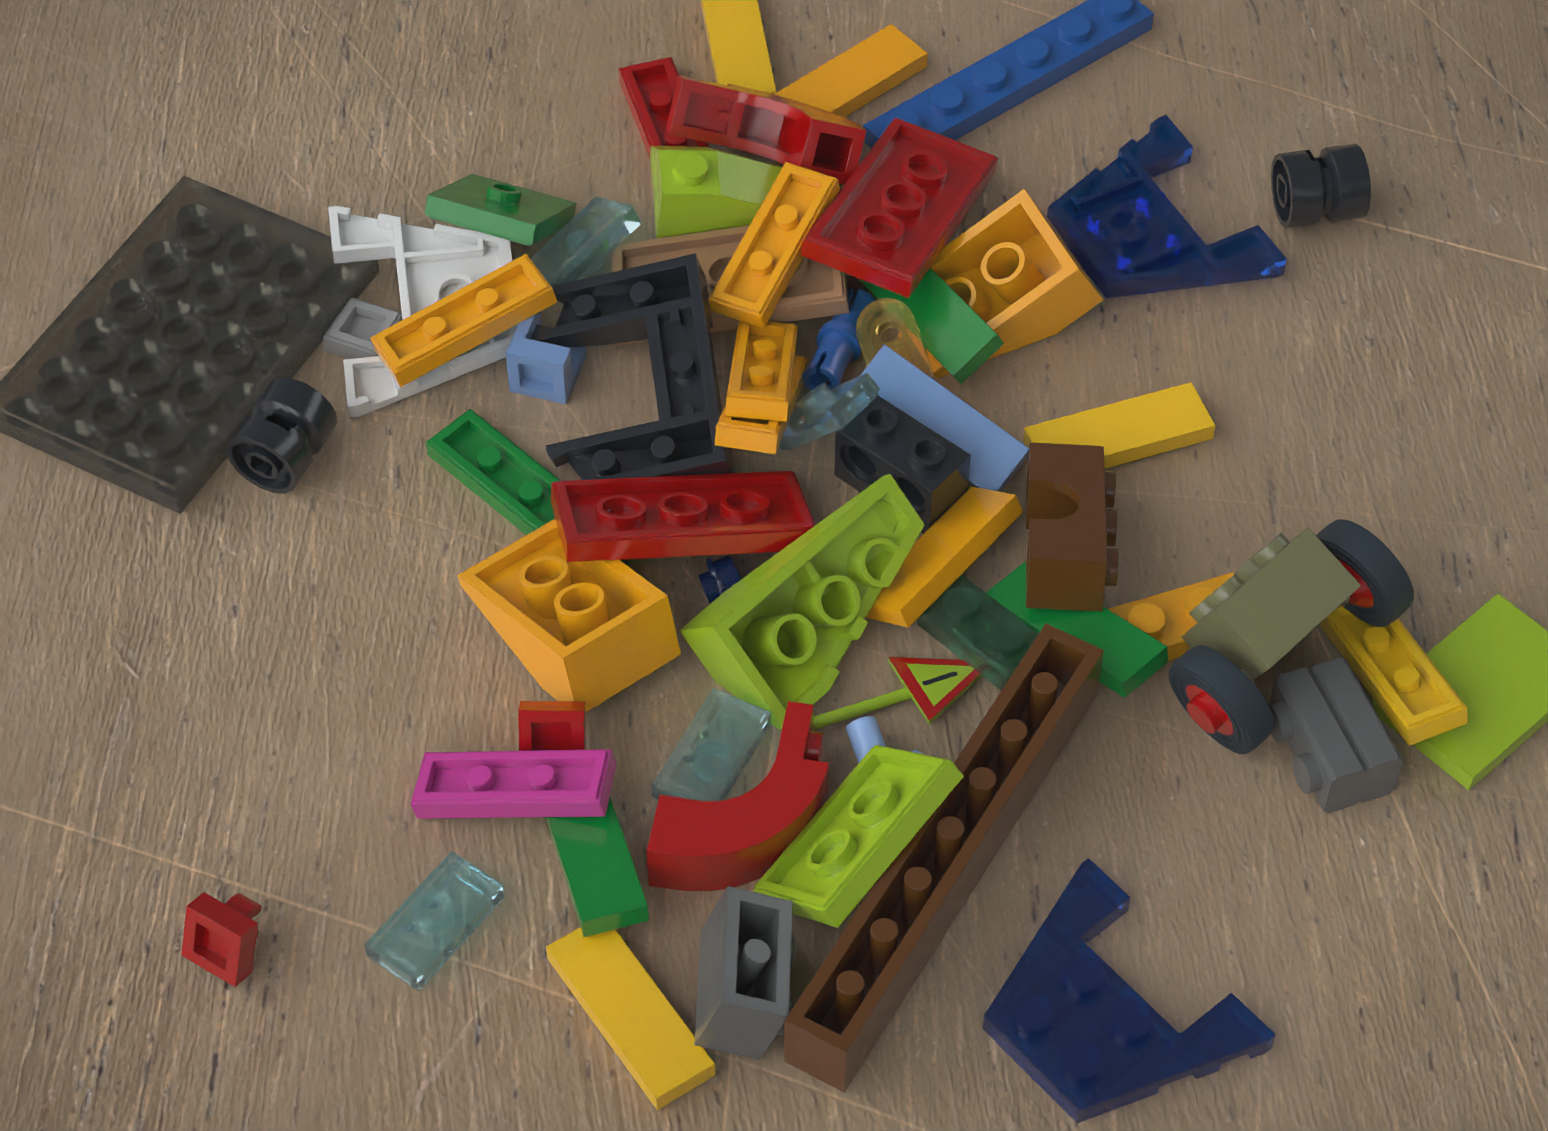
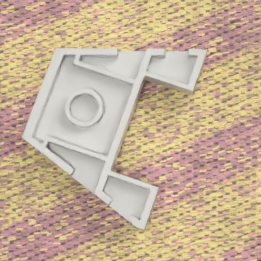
(428, 269)

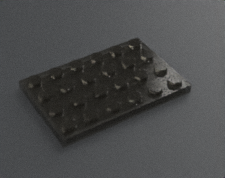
(178, 342)

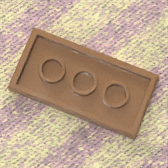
(812, 292)

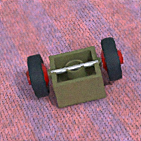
(1268, 611)

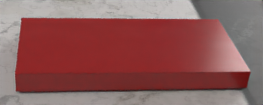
(900, 207)
(679, 515)

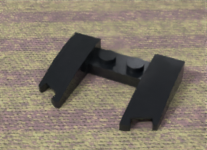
(672, 311)

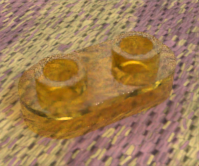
(909, 342)

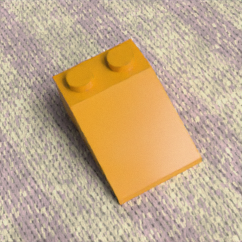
(1016, 276)
(573, 624)

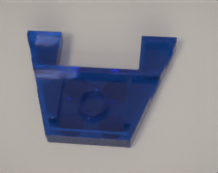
(1138, 241)
(1088, 1030)

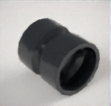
(1328, 185)
(282, 435)

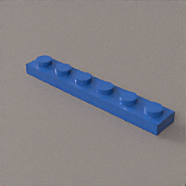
(1020, 69)

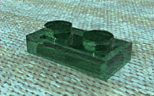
(978, 630)

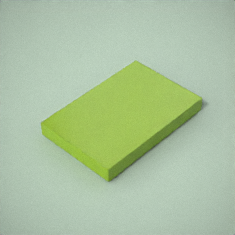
(1501, 675)
(859, 833)

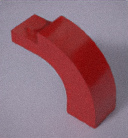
(766, 126)
(739, 838)

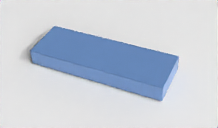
(993, 451)

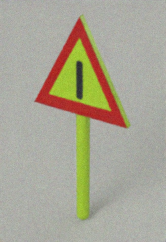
(928, 681)

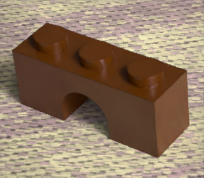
(1069, 527)

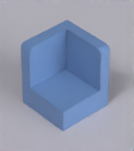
(541, 367)

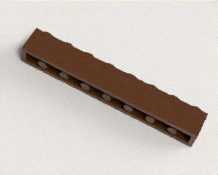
(939, 868)

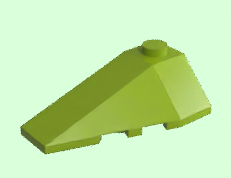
(706, 189)
(799, 611)

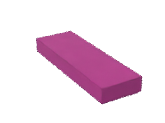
(514, 784)

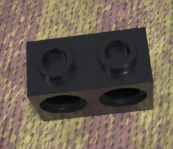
(922, 462)

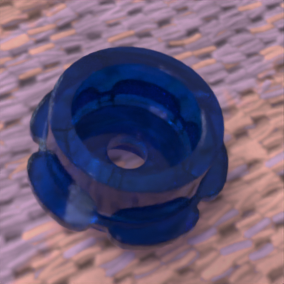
(719, 577)

